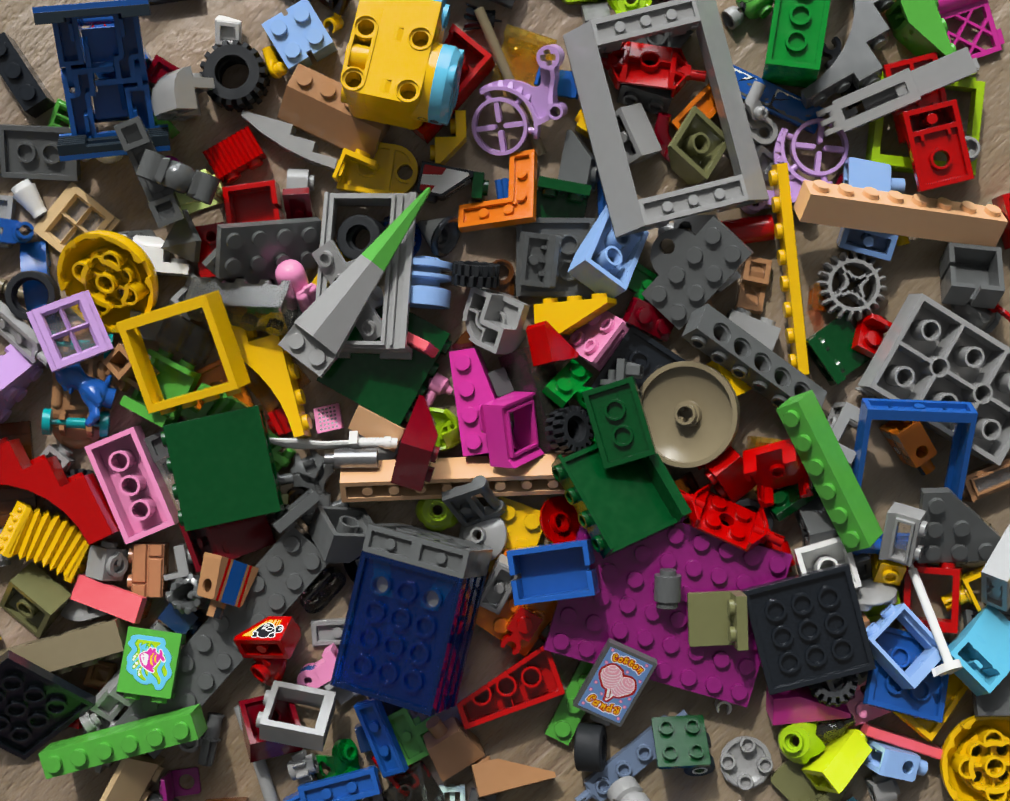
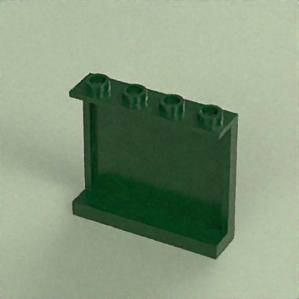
(388, 384)
(222, 468)
(620, 502)

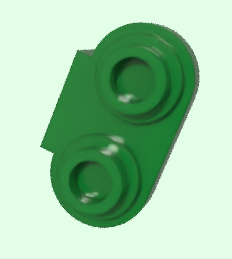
(343, 759)

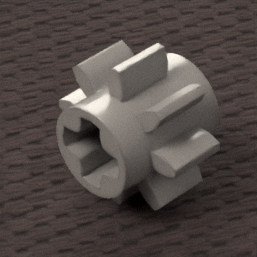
(303, 766)

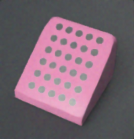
(328, 418)

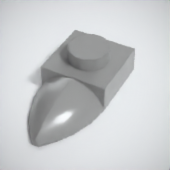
(79, 612)

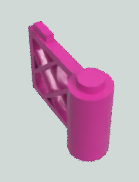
(954, 8)

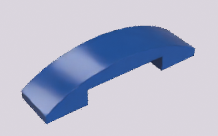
(35, 257)

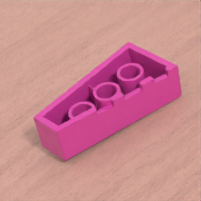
(471, 389)

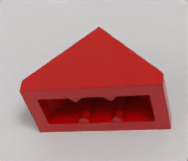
(548, 345)

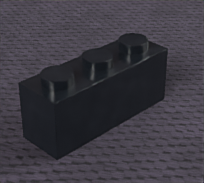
(23, 79)

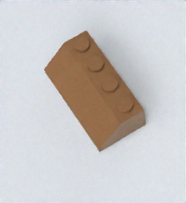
(316, 108)

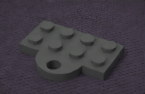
(258, 247)
(693, 269)

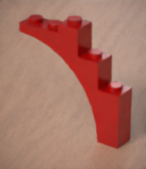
(76, 496)

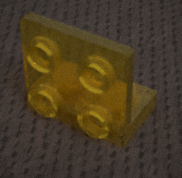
(520, 52)

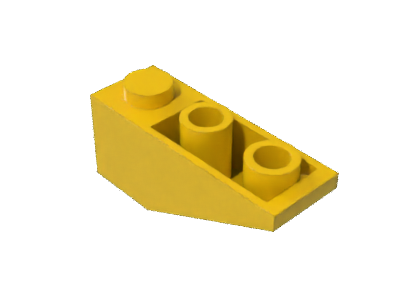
(573, 313)

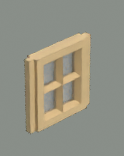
(73, 215)

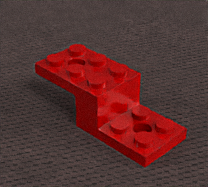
(932, 128)

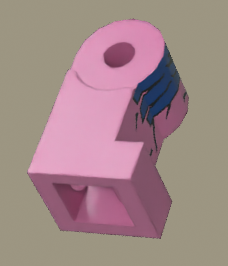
(320, 672)

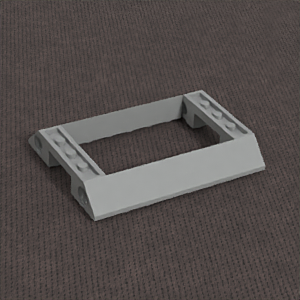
(607, 35)

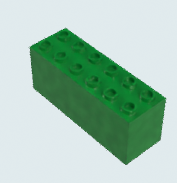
(796, 42)

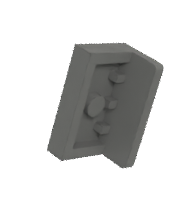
(652, 99)
(538, 260)

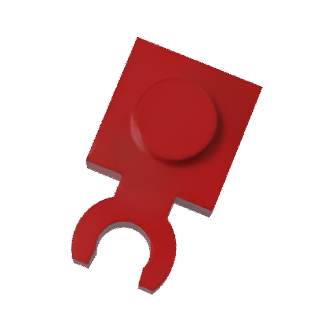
(522, 626)

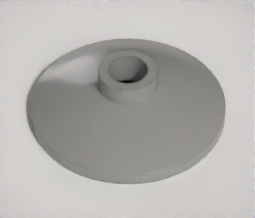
(493, 534)

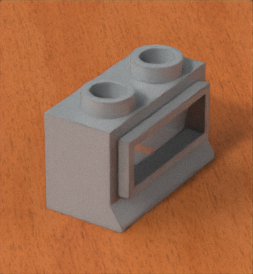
(903, 534)

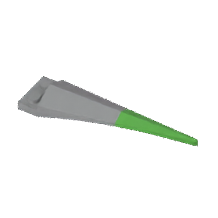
(328, 322)

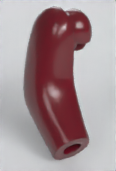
(662, 133)

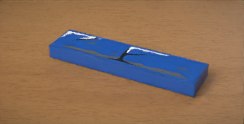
(778, 101)

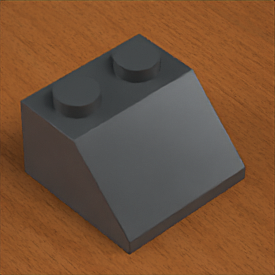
(339, 532)

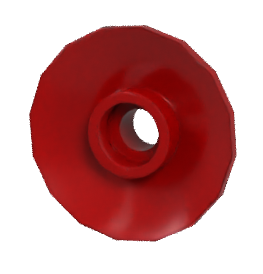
(559, 520)

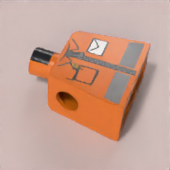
(910, 444)

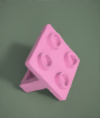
(599, 339)

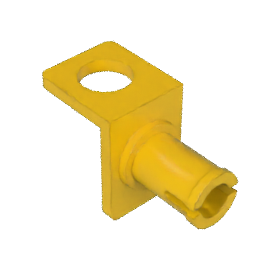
(966, 592)

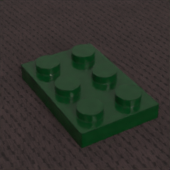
(619, 422)

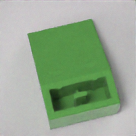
(920, 27)

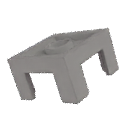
(838, 418)

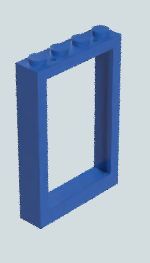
(919, 410)

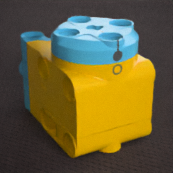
(399, 66)

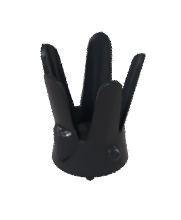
(470, 15)

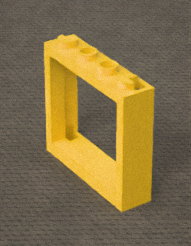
(222, 336)

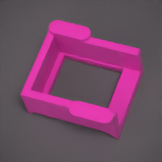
(496, 423)

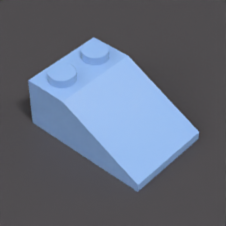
(606, 261)

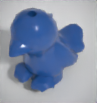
(92, 390)

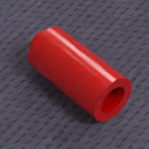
(753, 228)

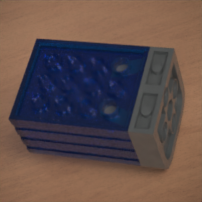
(411, 617)

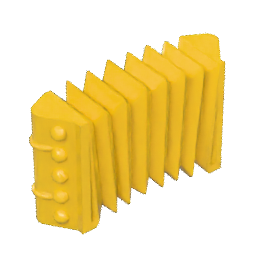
(45, 540)

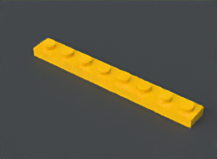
(787, 258)

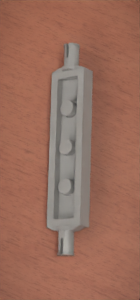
(20, 336)

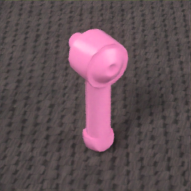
(437, 386)

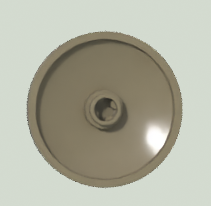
(690, 413)

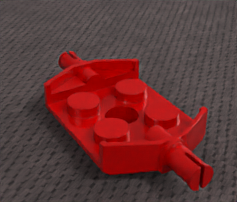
(668, 73)
(746, 526)

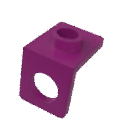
(170, 783)

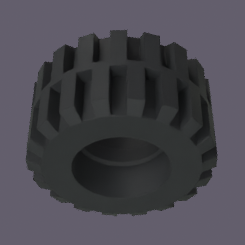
(230, 55)

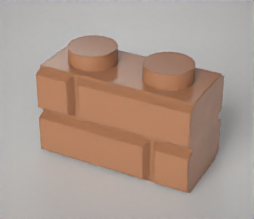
(149, 565)

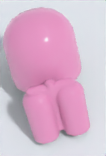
(295, 272)

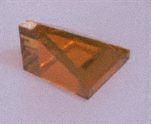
(815, 298)

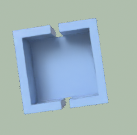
(298, 35)

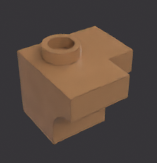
(121, 369)

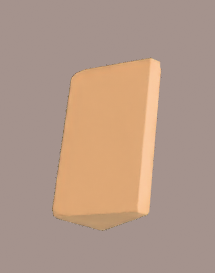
(373, 425)

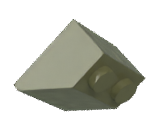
(35, 599)

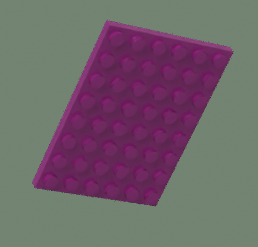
(629, 614)

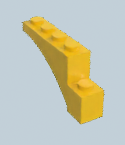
(279, 373)

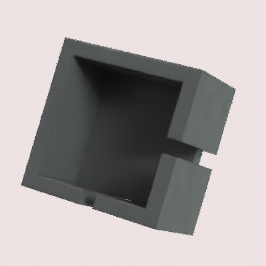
(971, 275)

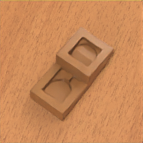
(753, 284)

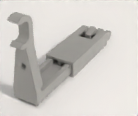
(897, 91)

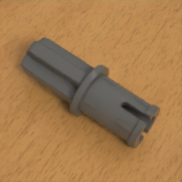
(211, 739)

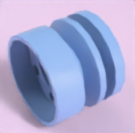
(426, 283)

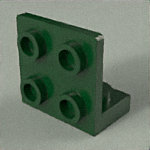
(561, 198)
(832, 350)

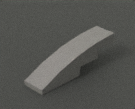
(284, 136)

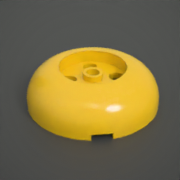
(99, 264)
(959, 765)

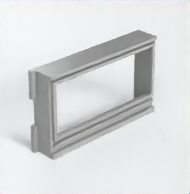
(397, 278)

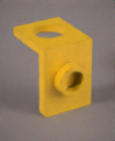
(358, 156)

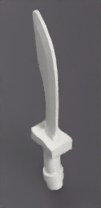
(353, 442)

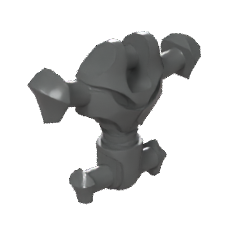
(313, 474)

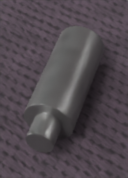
(353, 458)

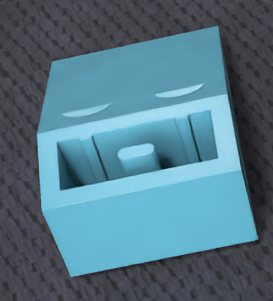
(983, 651)

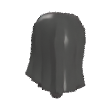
(184, 595)

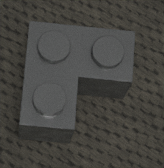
(815, 522)

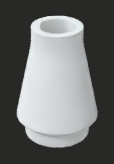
(28, 197)

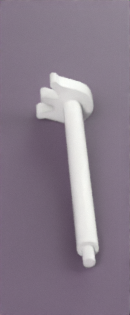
(949, 665)

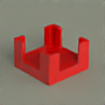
(775, 467)

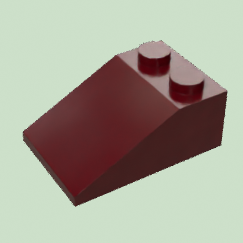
(417, 449)

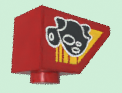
(269, 639)

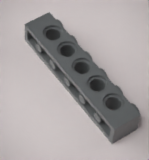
(747, 357)

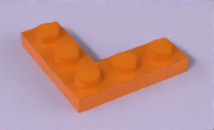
(514, 210)

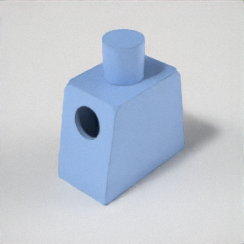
(873, 174)
(894, 761)

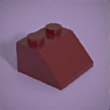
(263, 749)

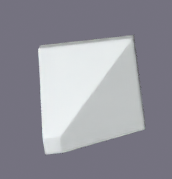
(227, 29)

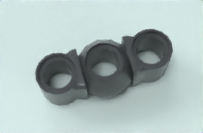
(177, 177)

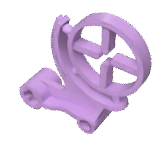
(540, 101)
(795, 179)

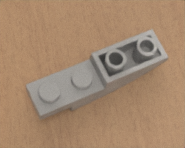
(109, 701)

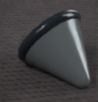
(440, 234)

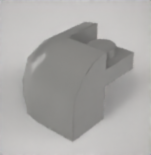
(177, 94)
(495, 320)

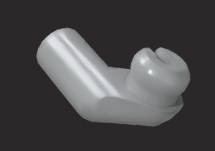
(753, 103)

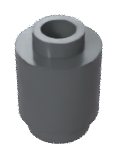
(667, 588)

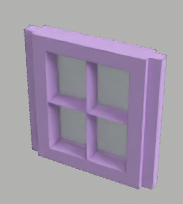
(70, 331)

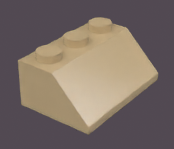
(134, 778)

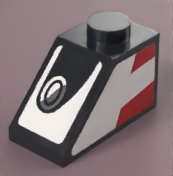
(442, 180)

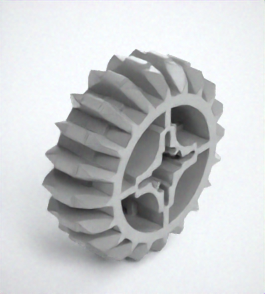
(870, 274)

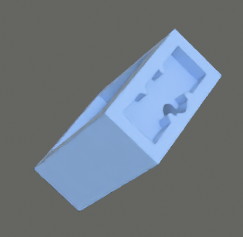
(923, 663)

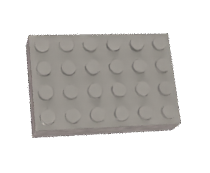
(946, 358)

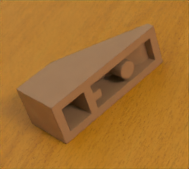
(501, 776)

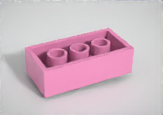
(132, 484)

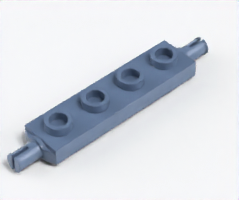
(624, 763)

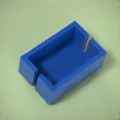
(553, 572)

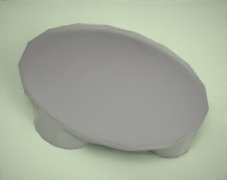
(875, 594)
(745, 762)

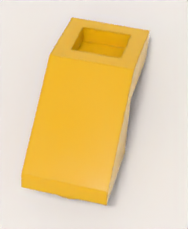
(447, 146)

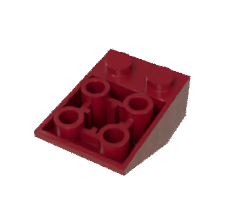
(229, 539)

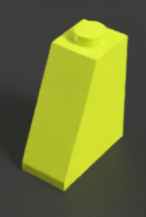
(838, 762)

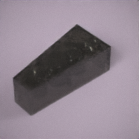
(249, 305)

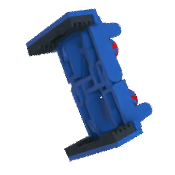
(117, 97)

